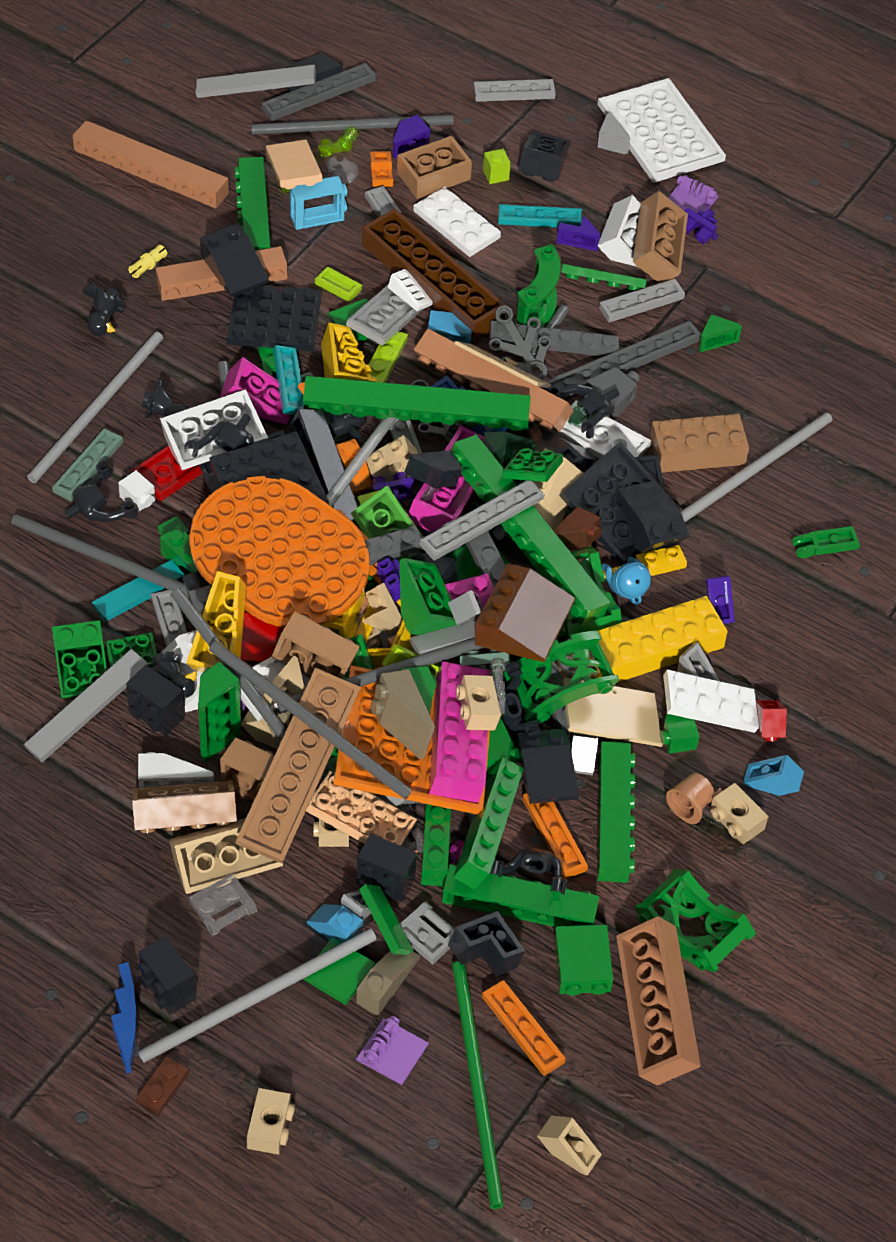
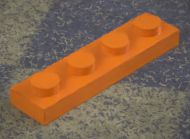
(557, 837)
(523, 1028)

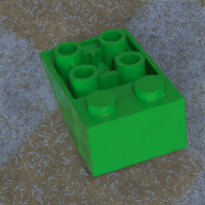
(78, 656)

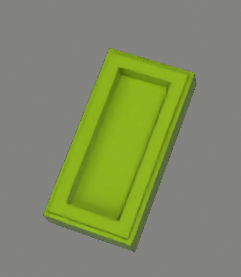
(338, 284)

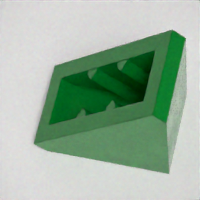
(719, 333)

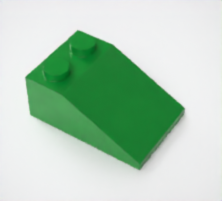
(423, 597)

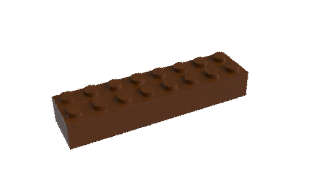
(446, 282)

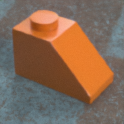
(362, 480)

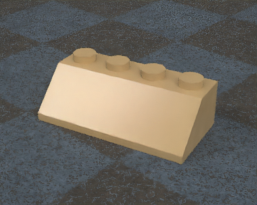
(553, 507)
(213, 855)

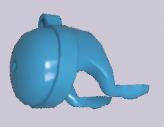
(625, 577)

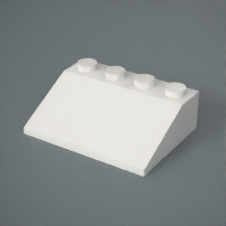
(199, 420)

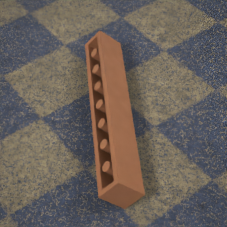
(151, 164)
(483, 376)

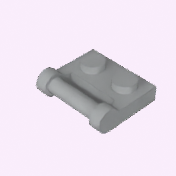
(424, 937)

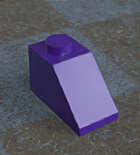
(410, 135)

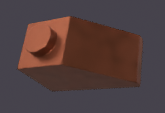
(579, 529)

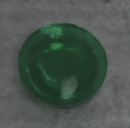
(577, 416)

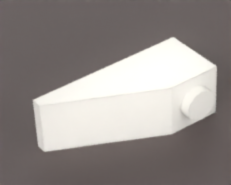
(166, 770)

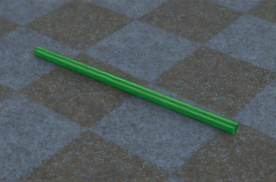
(477, 1086)

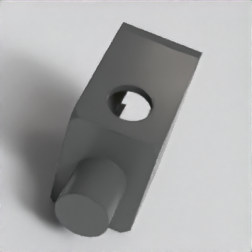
(623, 383)

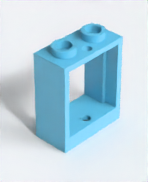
(318, 215)

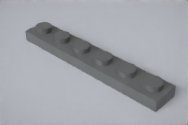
(318, 92)
(561, 339)

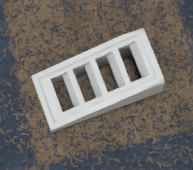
(409, 290)

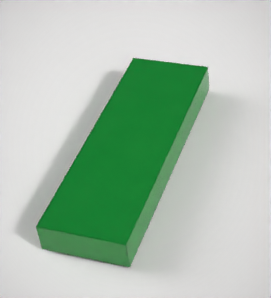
(386, 919)

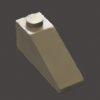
(384, 981)

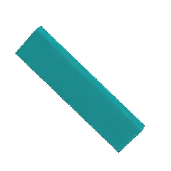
(538, 216)
(288, 379)
(133, 593)

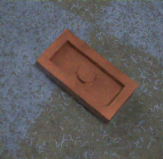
(162, 1085)

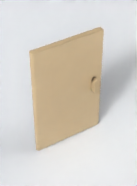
(508, 365)
(616, 715)

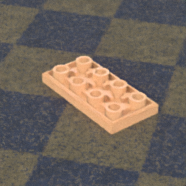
(294, 164)
(359, 813)

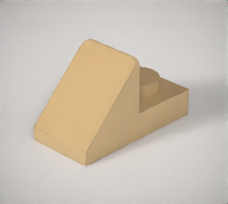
(386, 613)
(288, 679)

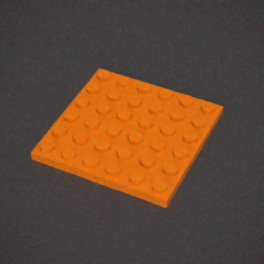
(375, 741)

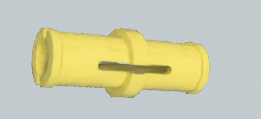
(147, 261)

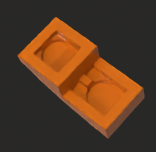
(381, 169)

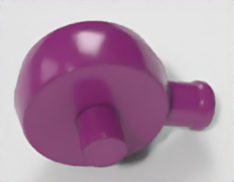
(455, 852)

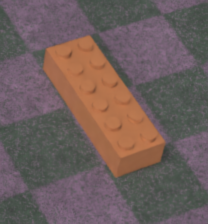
(658, 1001)

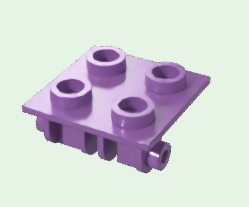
(692, 195)
(392, 1050)

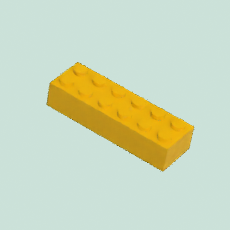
(661, 638)

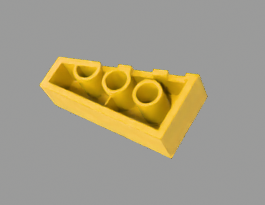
(341, 355)
(225, 617)

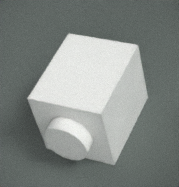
(137, 490)

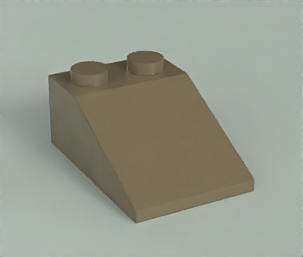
(403, 711)

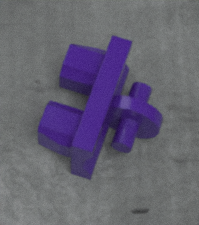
(703, 223)
(400, 486)
(390, 575)

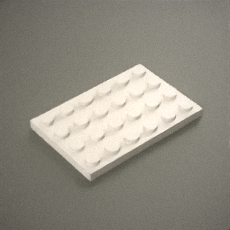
(662, 130)

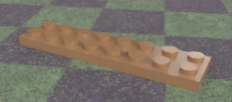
(296, 769)

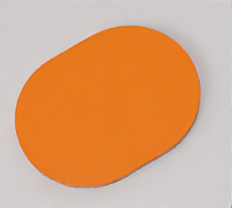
(283, 547)

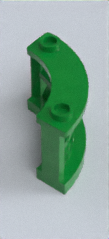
(540, 296)
(612, 616)
(580, 646)
(730, 929)

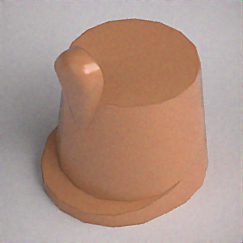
(691, 797)

